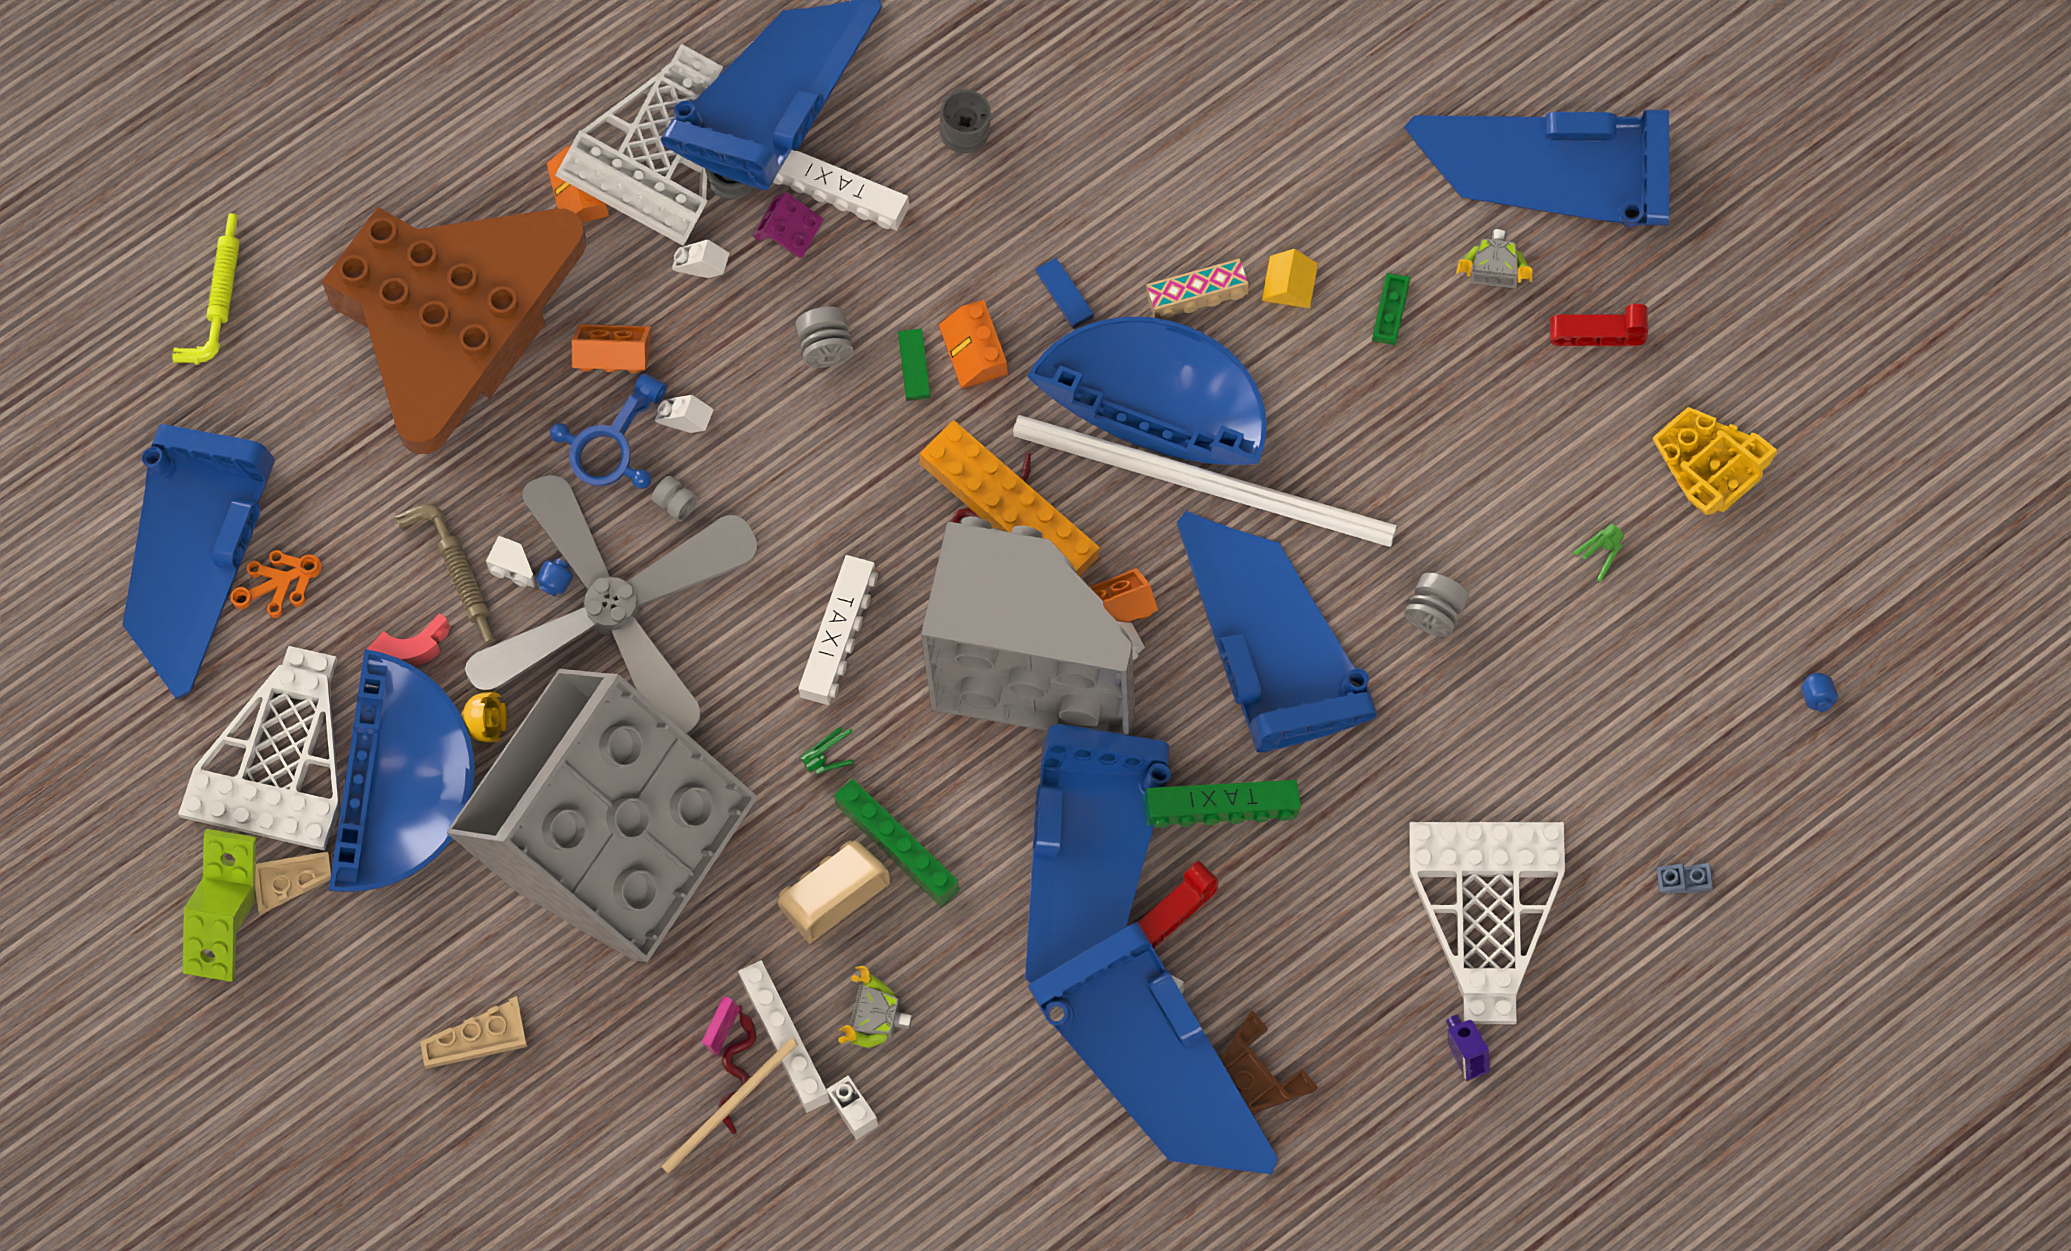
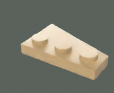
(288, 878)

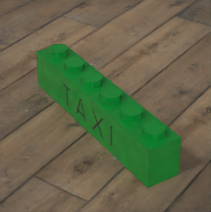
(1221, 803)
(896, 842)

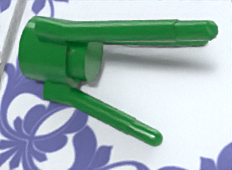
(814, 758)

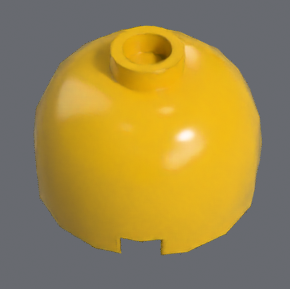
(485, 717)

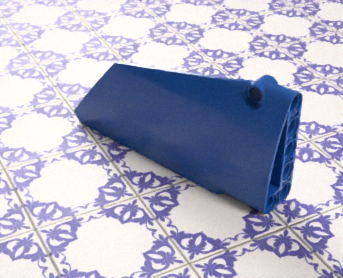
(770, 93)
(1556, 163)
(1087, 839)

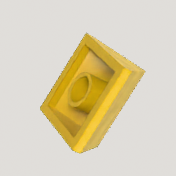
(1290, 279)

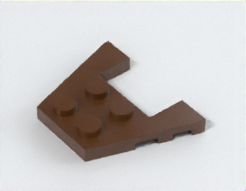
(1252, 1078)

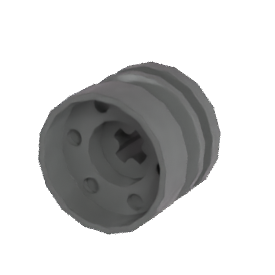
(965, 121)

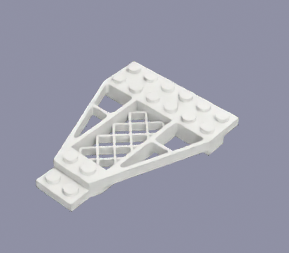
(621, 178)
(264, 808)
(1495, 852)

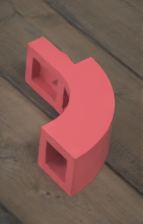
(416, 649)

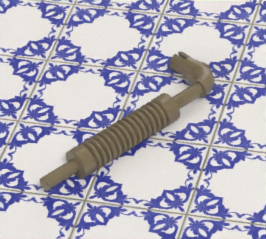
(456, 564)

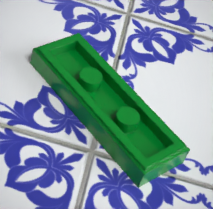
(1391, 309)
(914, 364)

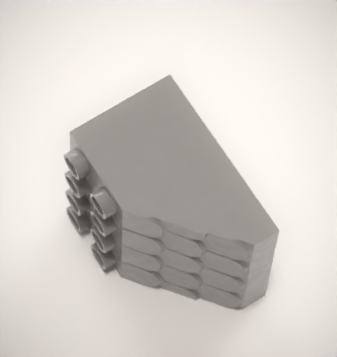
(1022, 635)
(603, 812)

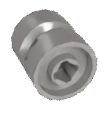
(672, 497)

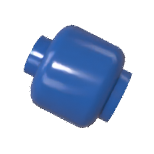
(554, 577)
(1819, 692)

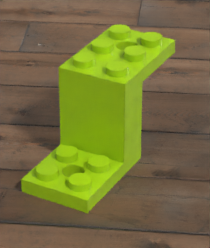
(219, 905)

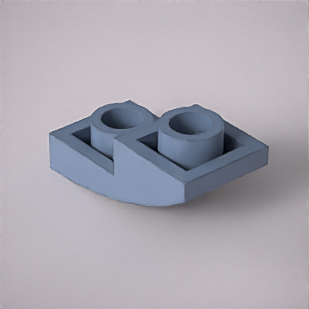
(1685, 879)

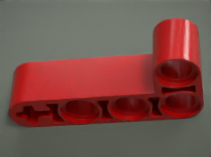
(1601, 329)
(1180, 904)

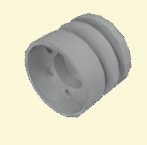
(824, 337)
(1436, 604)

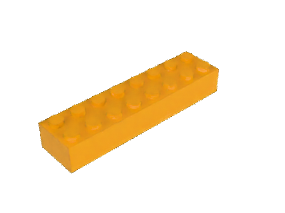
(1000, 494)

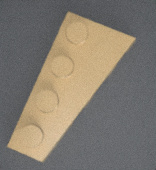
(481, 1036)

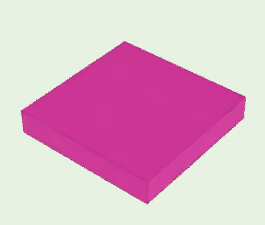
(720, 1025)

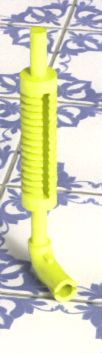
(219, 296)

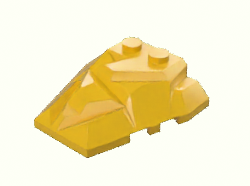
(1712, 460)

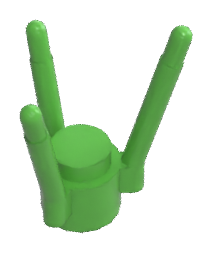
(1607, 539)

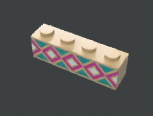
(1197, 289)

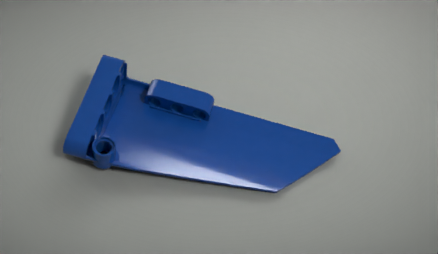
(190, 544)
(1272, 639)
(1153, 1053)

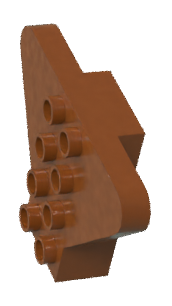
(451, 307)

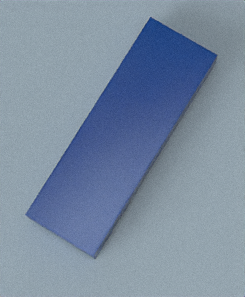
(1064, 293)

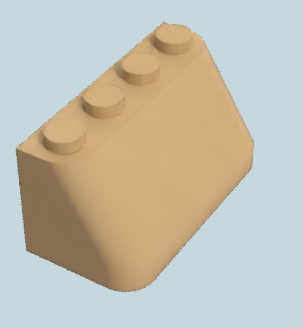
(833, 890)

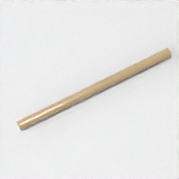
(720, 1114)

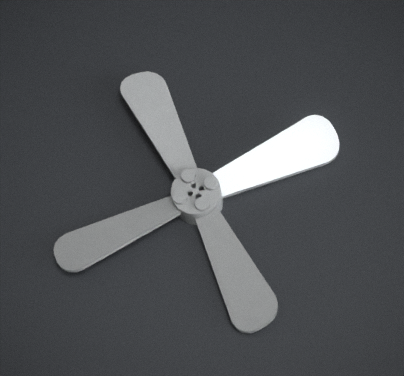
(709, 554)

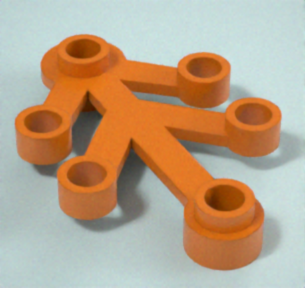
(279, 580)

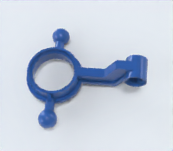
(646, 391)

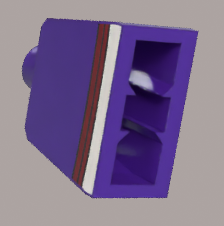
(1468, 1047)

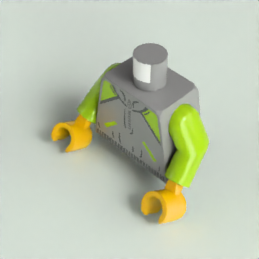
(1495, 262)
(874, 1013)

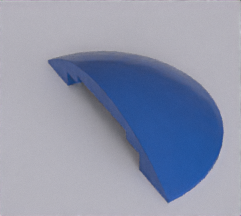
(1157, 389)
(403, 777)

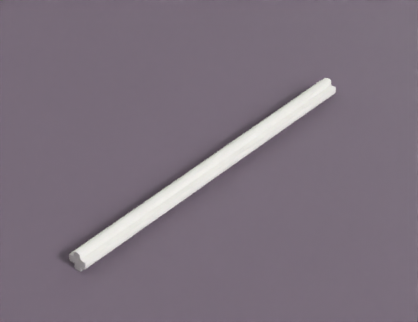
(1205, 480)

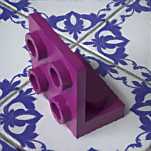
(789, 224)

